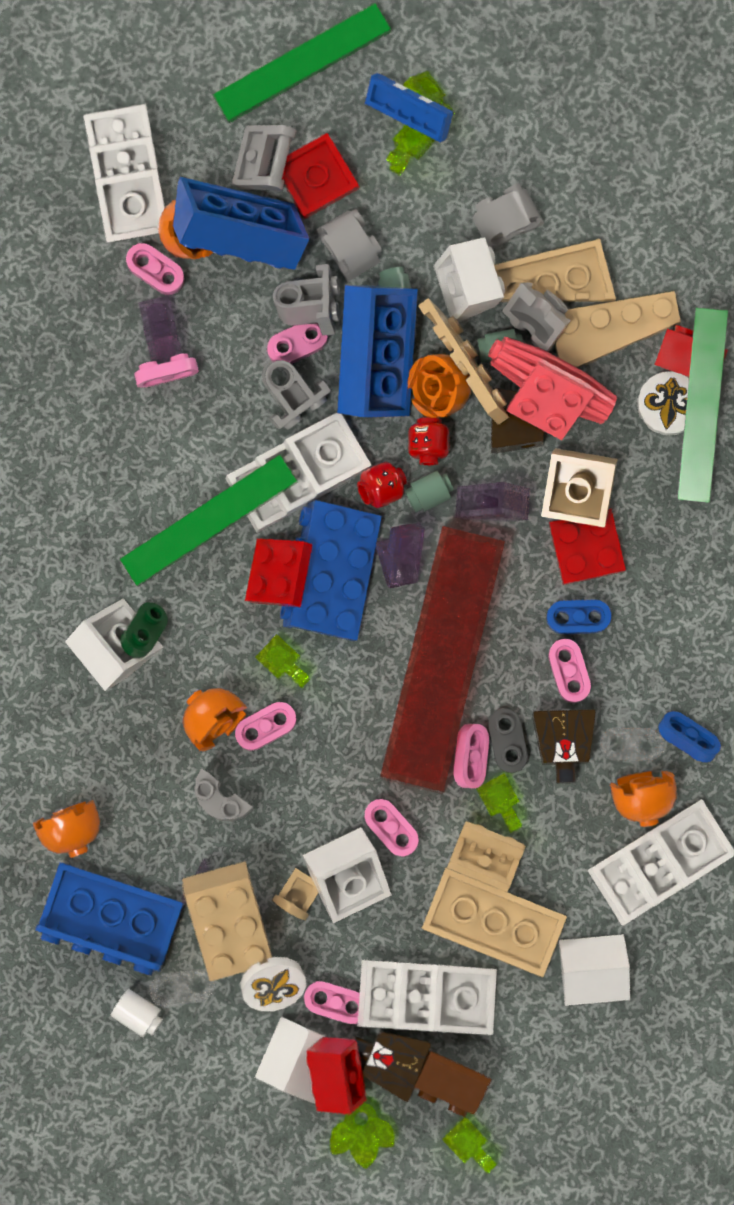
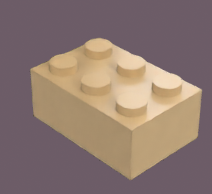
(227, 920)

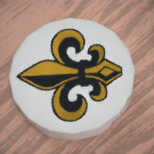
(664, 403)
(273, 984)

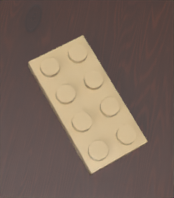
(494, 922)

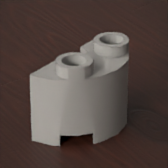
(506, 216)
(349, 244)
(538, 313)
(217, 806)

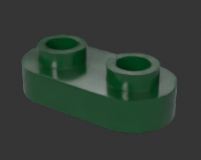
(146, 624)

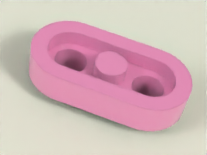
(156, 269)
(298, 343)
(154, 373)
(569, 671)
(266, 727)
(471, 756)
(391, 827)
(336, 1001)

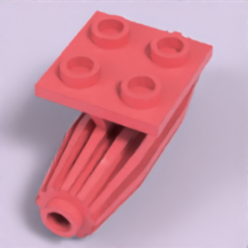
(550, 389)

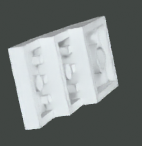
(125, 171)
(319, 459)
(662, 862)
(427, 997)

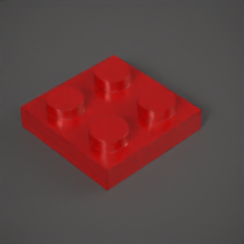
(317, 176)
(586, 550)
(278, 572)

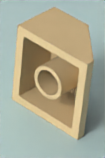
(579, 487)

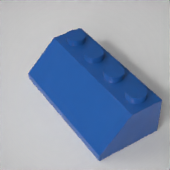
(238, 224)
(377, 351)

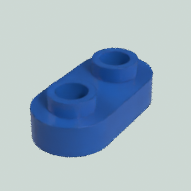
(578, 616)
(689, 736)

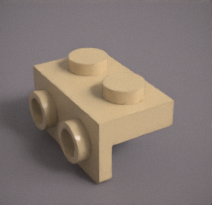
(486, 856)

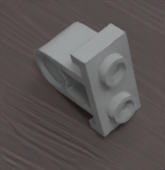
(311, 301)
(293, 395)

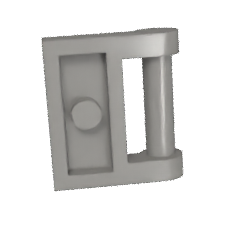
(256, 155)

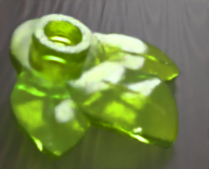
(362, 1139)

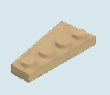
(570, 273)
(614, 326)
(463, 356)

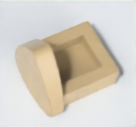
(297, 895)

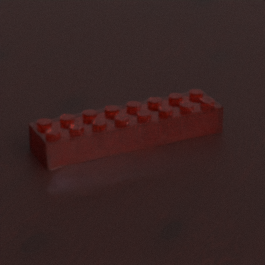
(442, 660)

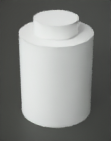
(137, 1014)

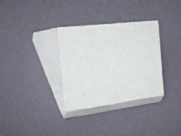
(595, 970)
(285, 1059)

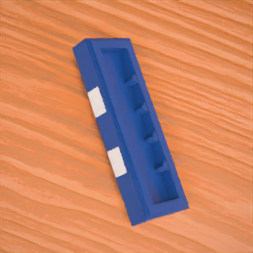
(409, 107)

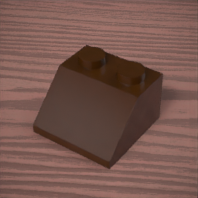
(452, 1084)

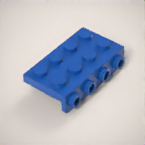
(337, 569)
(109, 919)

